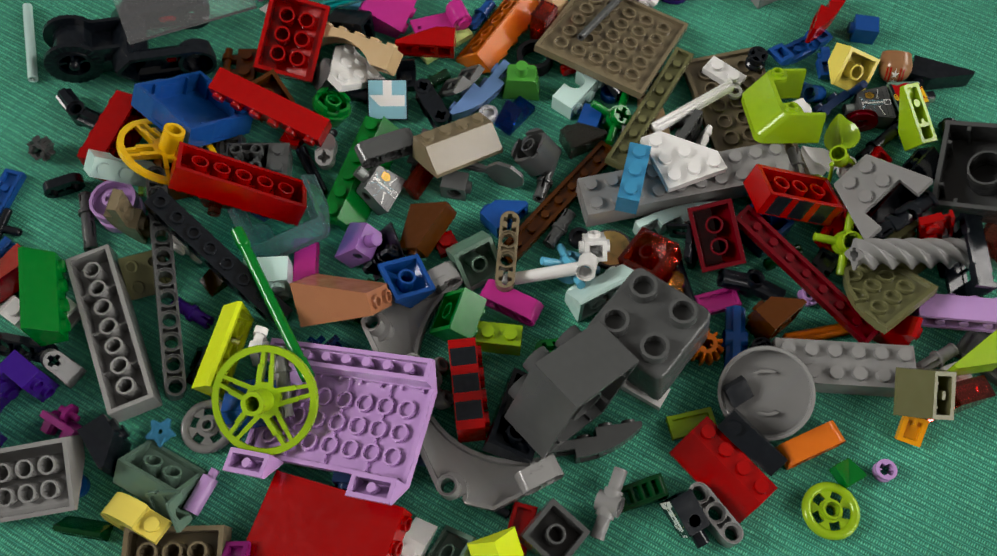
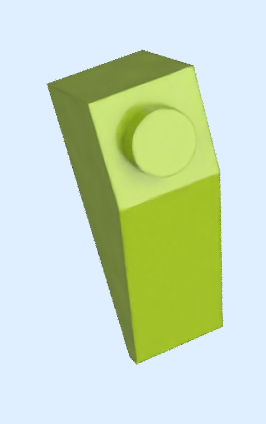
(914, 120)
(979, 359)

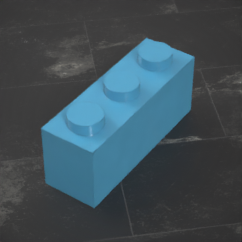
(633, 178)

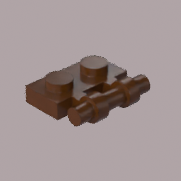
(244, 62)

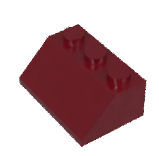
(716, 235)

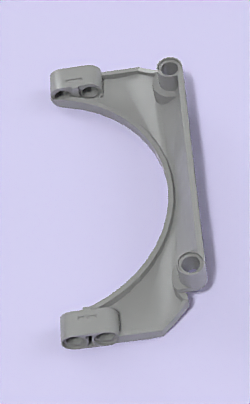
(478, 478)

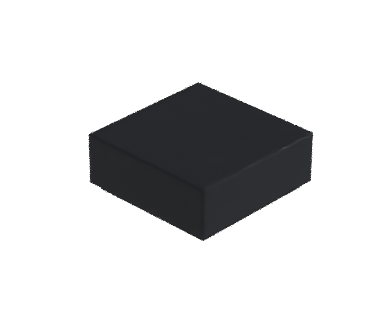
(737, 391)

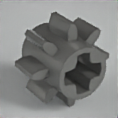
(41, 148)

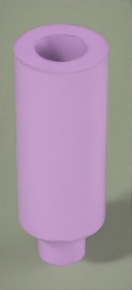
(201, 492)

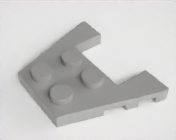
(870, 182)

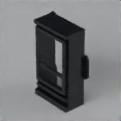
(980, 267)

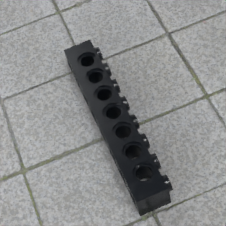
(211, 252)

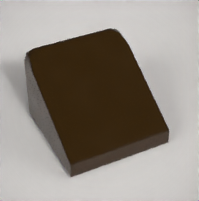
(212, 283)

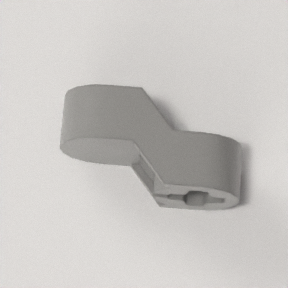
(326, 154)

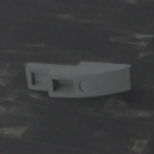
(605, 441)

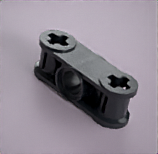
(431, 103)

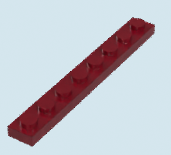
(804, 274)

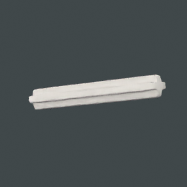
(687, 109)

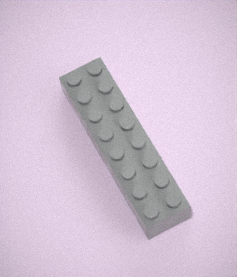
(113, 334)

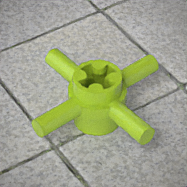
(837, 242)

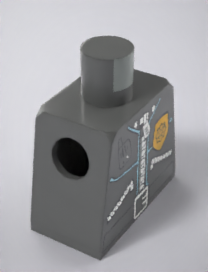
(876, 100)
(378, 187)

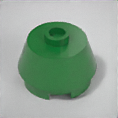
(332, 105)

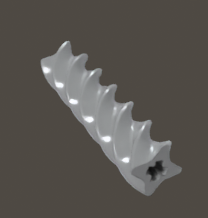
(907, 251)

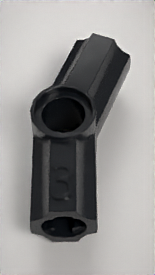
(76, 109)
(749, 284)

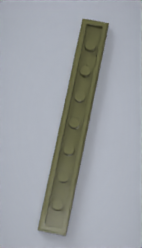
(650, 106)

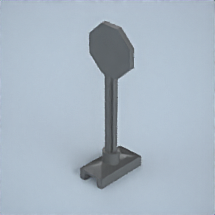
(500, 172)

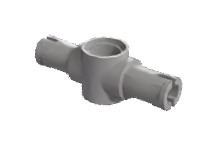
(609, 503)

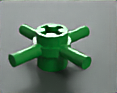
(614, 116)

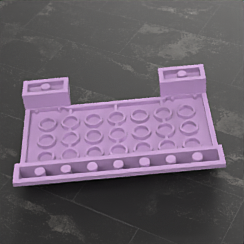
(365, 425)

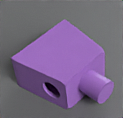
(358, 244)

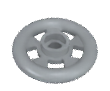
(188, 433)

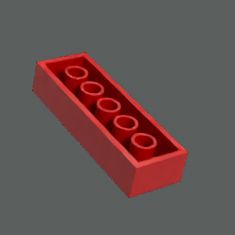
(237, 184)

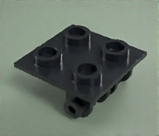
(388, 250)

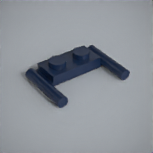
(835, 99)

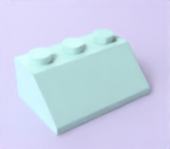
(596, 292)

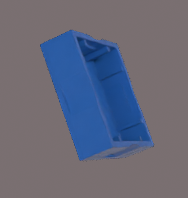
(190, 104)

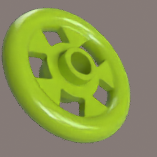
(847, 501)

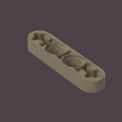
(509, 251)

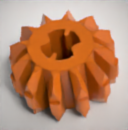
(713, 351)

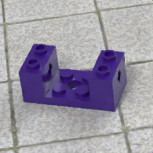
(20, 374)

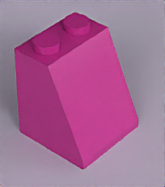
(390, 15)

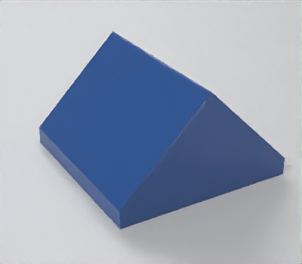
(407, 280)

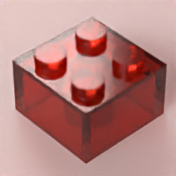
(651, 253)

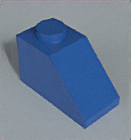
(491, 213)

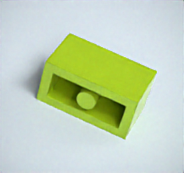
(499, 338)

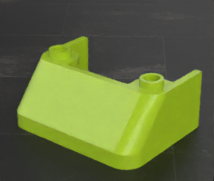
(777, 121)

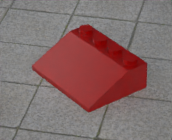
(292, 38)

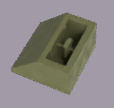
(925, 393)

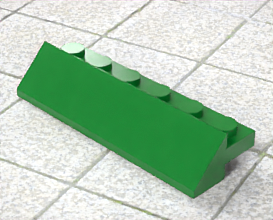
(343, 200)

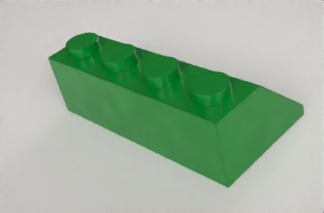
(43, 296)

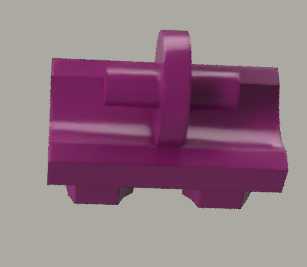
(64, 419)

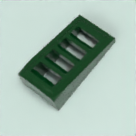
(657, 479)

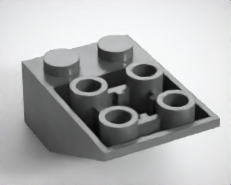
(270, 156)

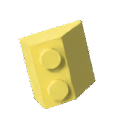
(850, 66)

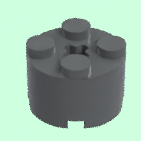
(535, 152)

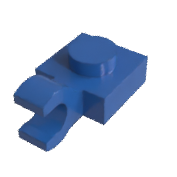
(822, 63)

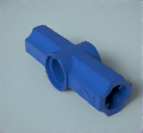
(734, 335)

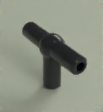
(4, 228)

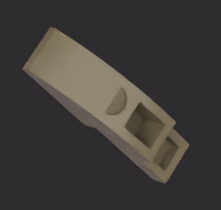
(127, 218)

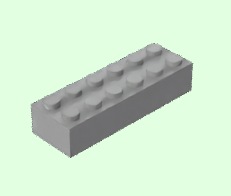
(851, 366)

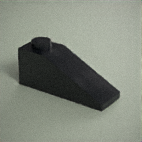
(937, 74)
(751, 442)

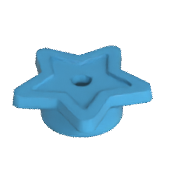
(154, 434)

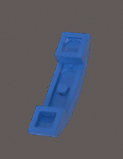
(798, 49)

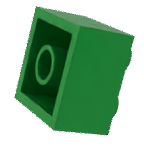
(458, 315)

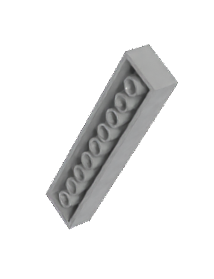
(599, 192)

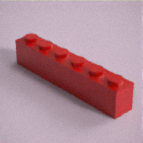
(270, 107)

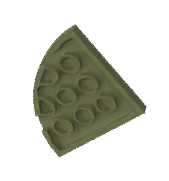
(885, 295)

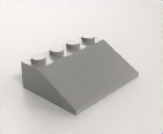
(41, 478)

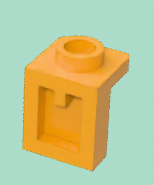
(911, 430)

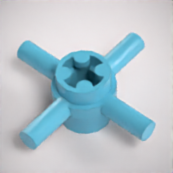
(566, 257)

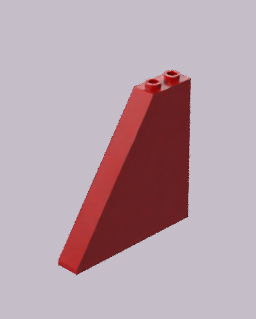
(319, 520)

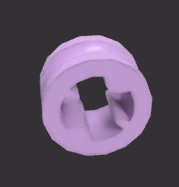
(884, 463)

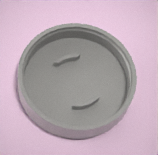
(780, 388)

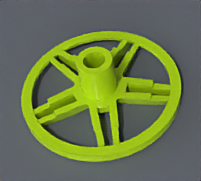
(264, 400)

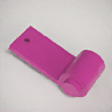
(455, 16)

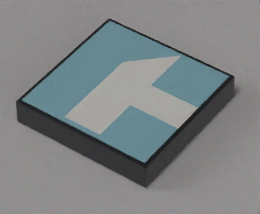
(388, 98)

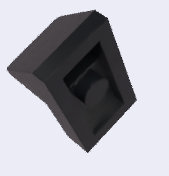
(407, 70)

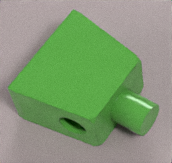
(521, 81)

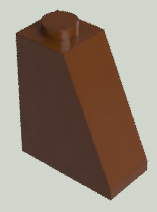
(425, 227)

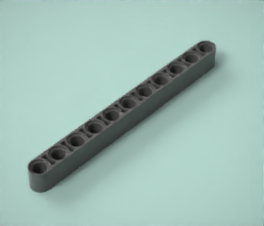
(166, 291)

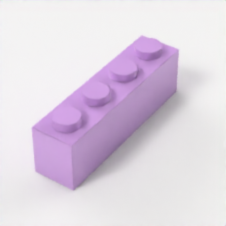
(959, 313)

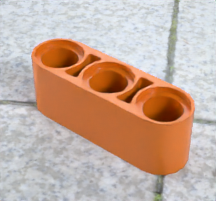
(811, 444)

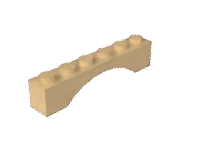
(379, 55)

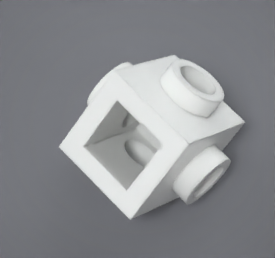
(595, 243)

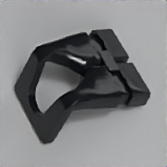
(690, 247)

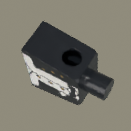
(680, 509)

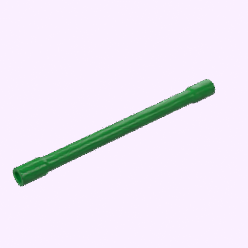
(243, 244)

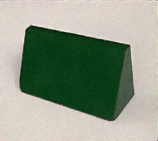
(84, 528)

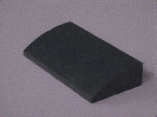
(502, 436)

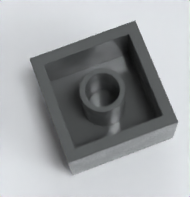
(553, 532)

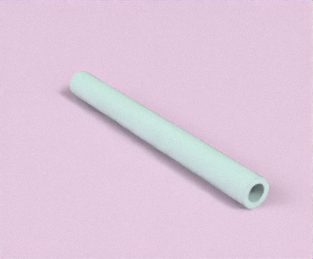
(30, 44)

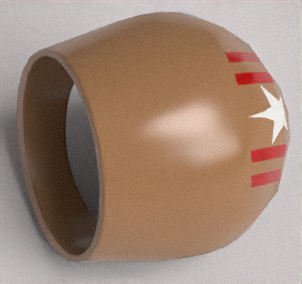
(895, 65)

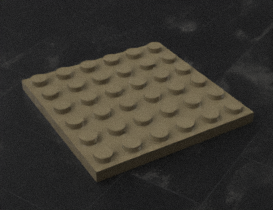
(621, 50)

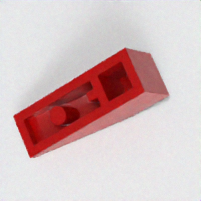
(433, 42)

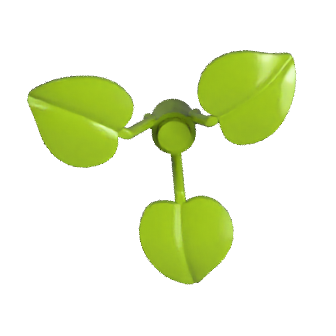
(838, 138)

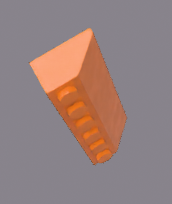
(498, 34)

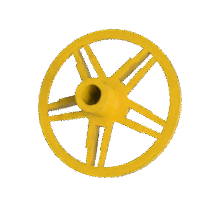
(160, 146)

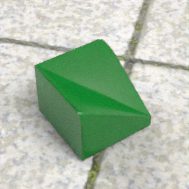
(847, 473)

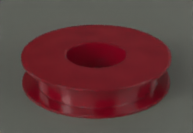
(864, 114)

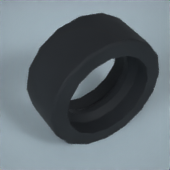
(528, 47)

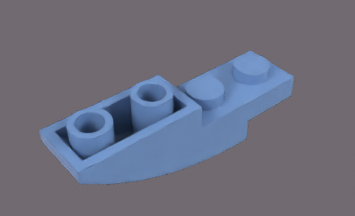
(477, 96)

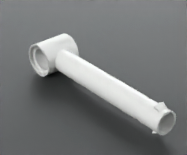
(559, 271)

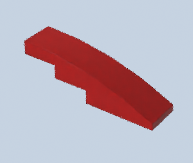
(823, 19)

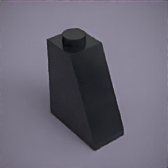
(353, 20)

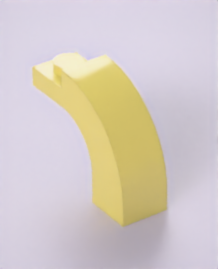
(137, 516)

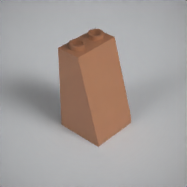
(336, 298)

